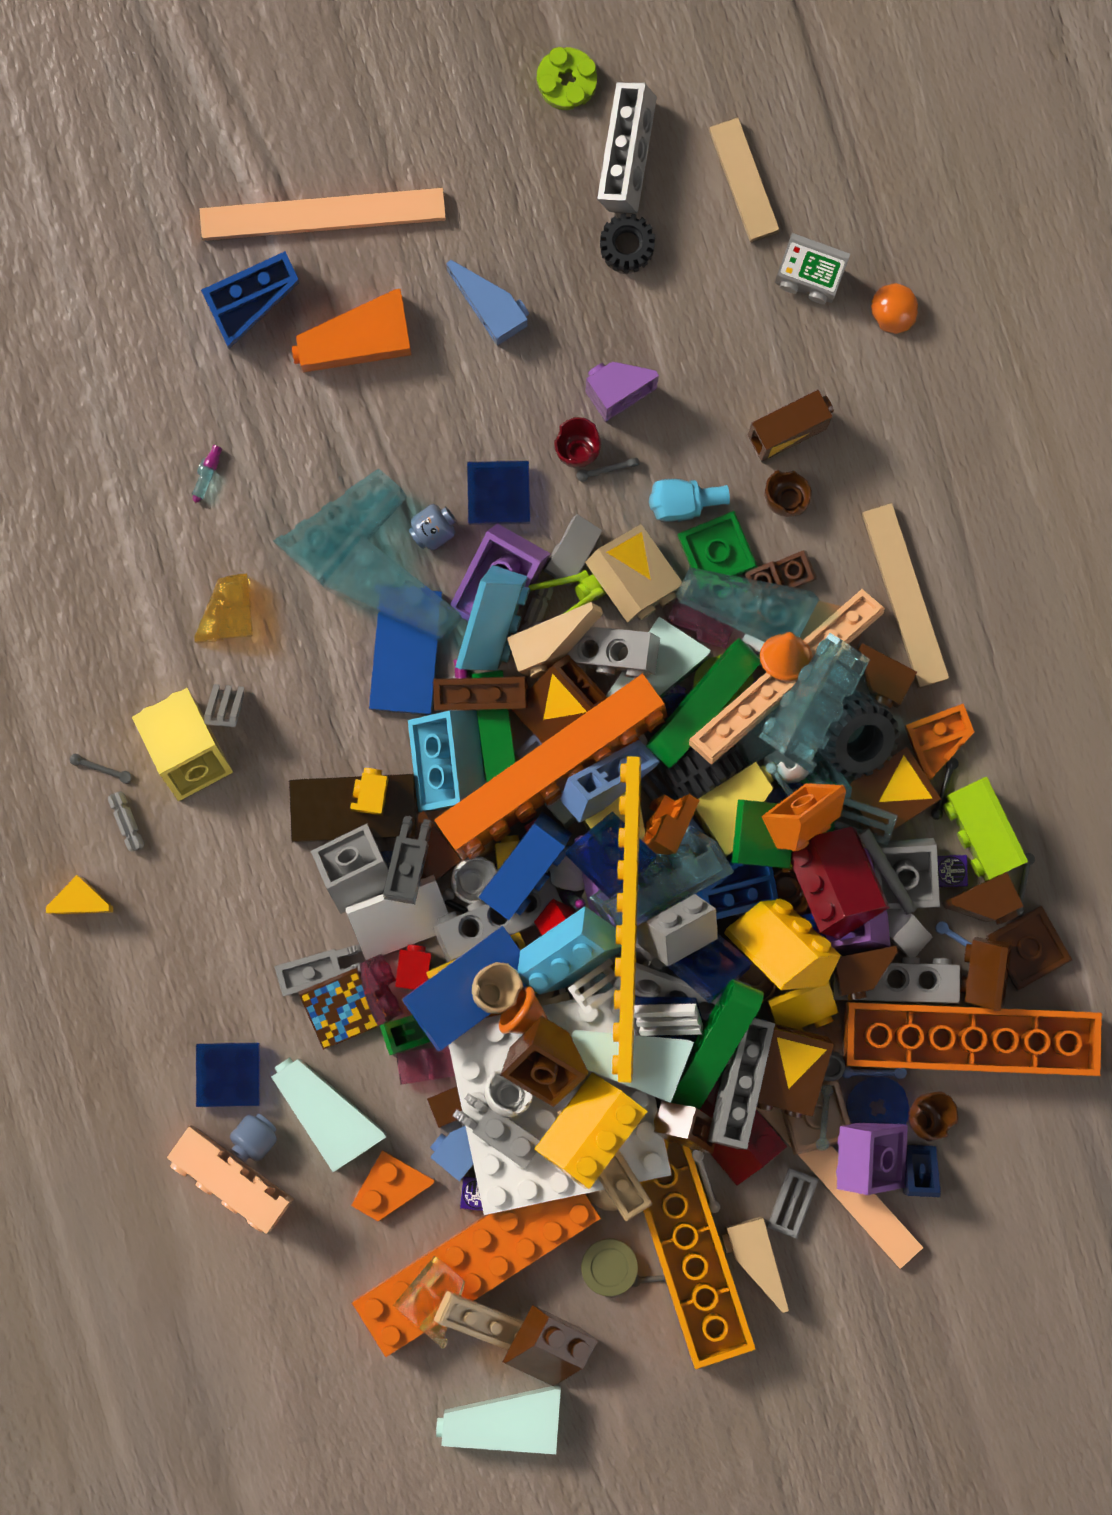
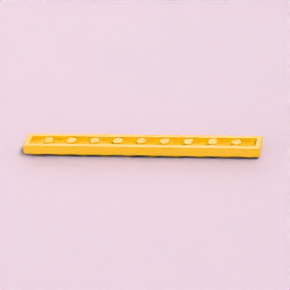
(627, 932)

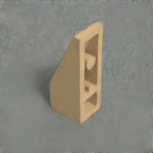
(550, 641)
(753, 1251)

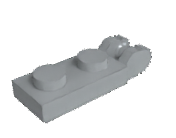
(313, 969)
(500, 1133)

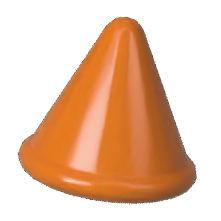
(785, 656)
(522, 1014)

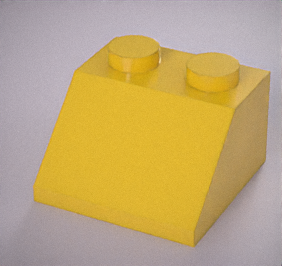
(802, 1007)

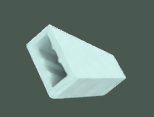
(676, 660)
(656, 1060)
(328, 1117)
(505, 1423)

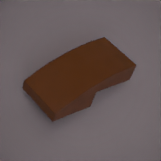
(789, 571)

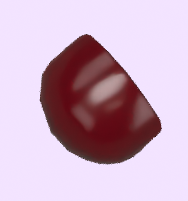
(577, 442)

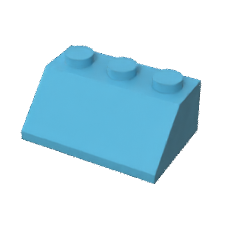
(493, 620)
(445, 758)
(567, 952)

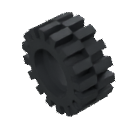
(627, 225)

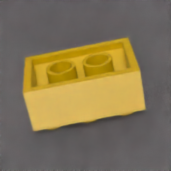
(784, 945)
(590, 1130)

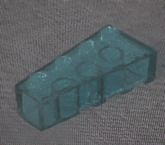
(748, 604)

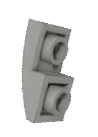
(573, 548)

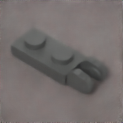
(407, 863)

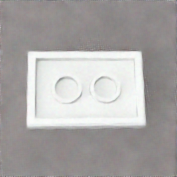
(392, 925)

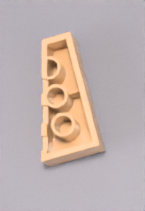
(229, 1179)

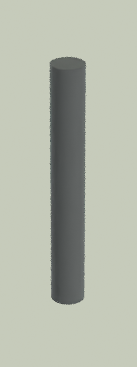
(887, 871)

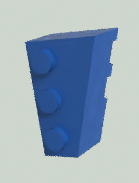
(249, 295)
(526, 867)
(740, 890)

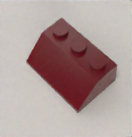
(838, 882)
(762, 1146)

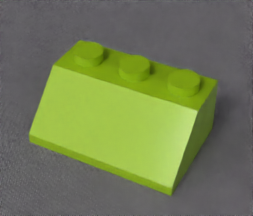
(984, 829)

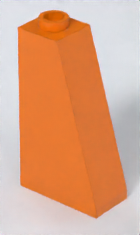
(357, 336)

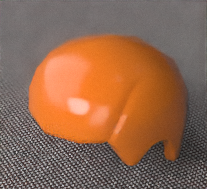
(895, 308)

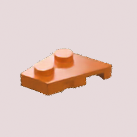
(939, 737)
(389, 1186)

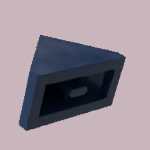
(922, 1171)

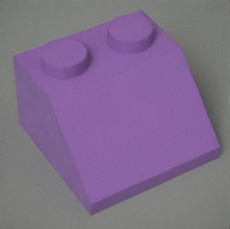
(618, 387)
(871, 1157)

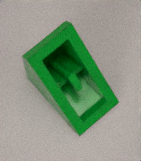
(403, 1035)

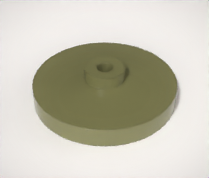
(609, 1267)

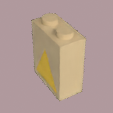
(634, 574)

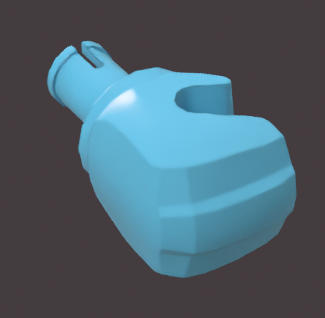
(684, 500)

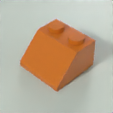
(804, 815)

